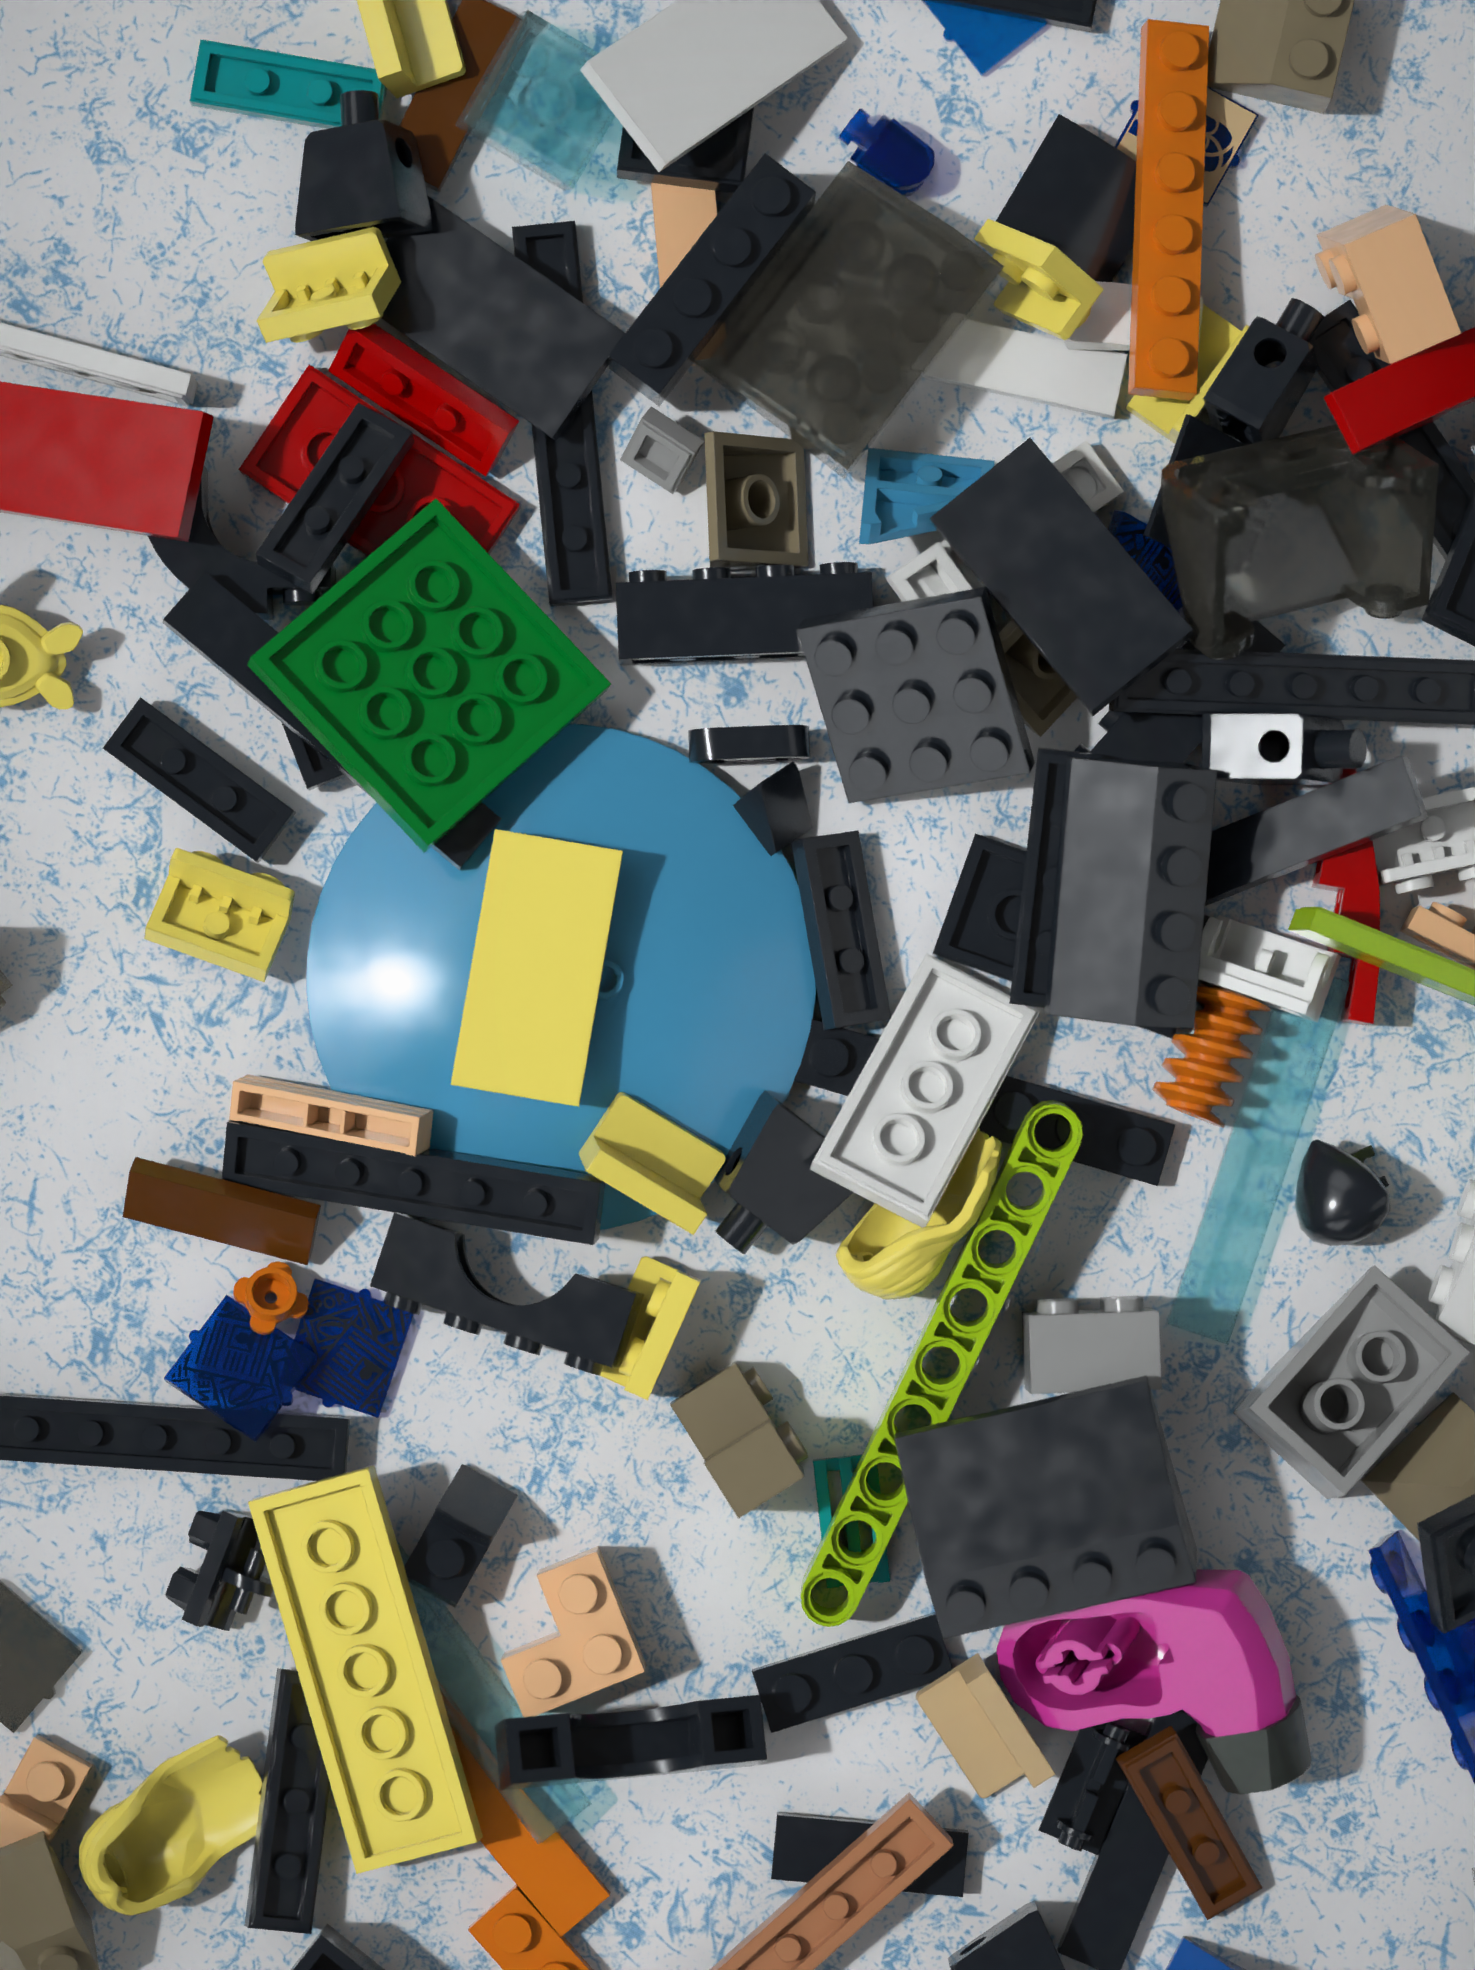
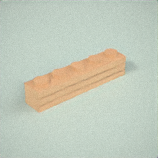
(331, 1114)

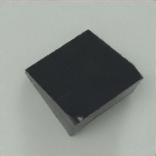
(776, 809)

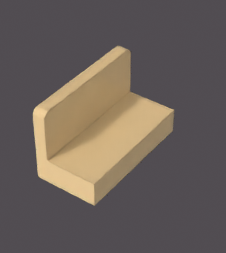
(982, 1728)

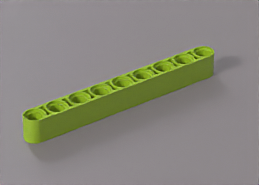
(946, 1330)

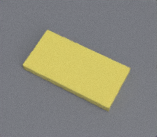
(537, 967)

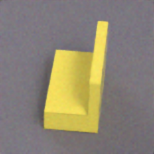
(411, 43)
(1216, 345)
(652, 1161)

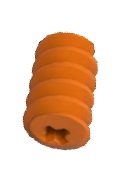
(1209, 1054)

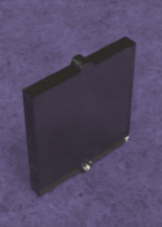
(31, 1658)

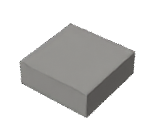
(661, 450)

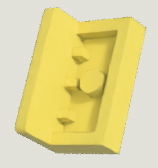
(328, 285)
(221, 914)

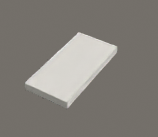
(706, 67)
(924, 1091)

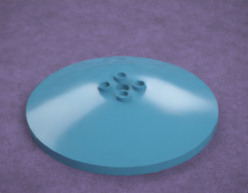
(698, 982)

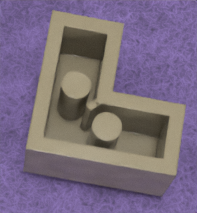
(739, 1439)

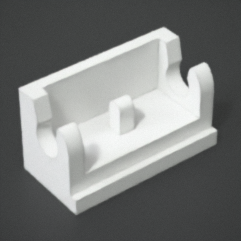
(1266, 967)

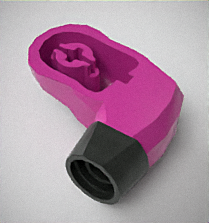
(1167, 1651)

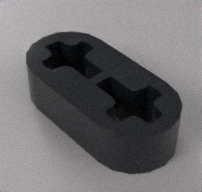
(749, 744)

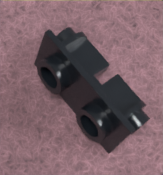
(1089, 1787)

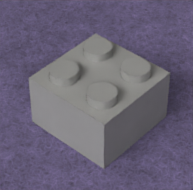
(1090, 1348)

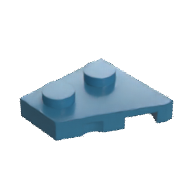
(910, 488)

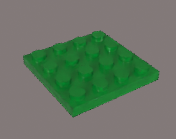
(429, 675)

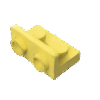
(1042, 281)
(658, 1321)

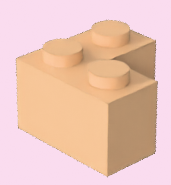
(1393, 282)
(591, 1643)

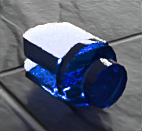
(889, 152)

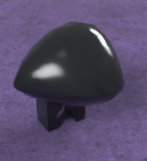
(1339, 1195)

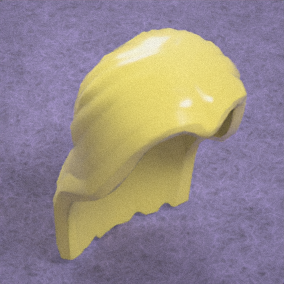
(900, 1258)
(172, 1828)

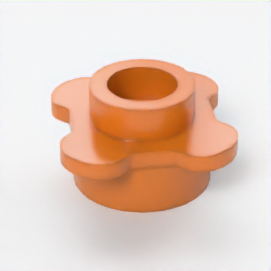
(274, 1279)

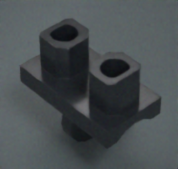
(228, 1572)

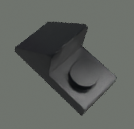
(458, 1535)

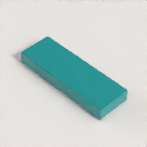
(277, 84)

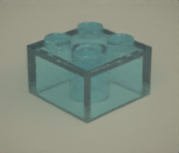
(539, 103)

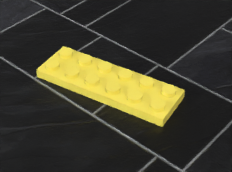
(365, 1669)

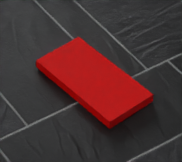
(307, 427)
(101, 460)

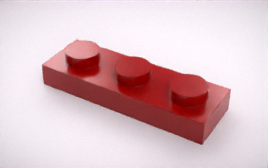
(424, 396)

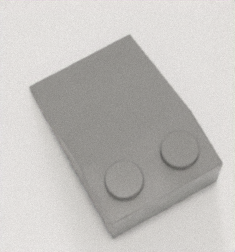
(1351, 1384)

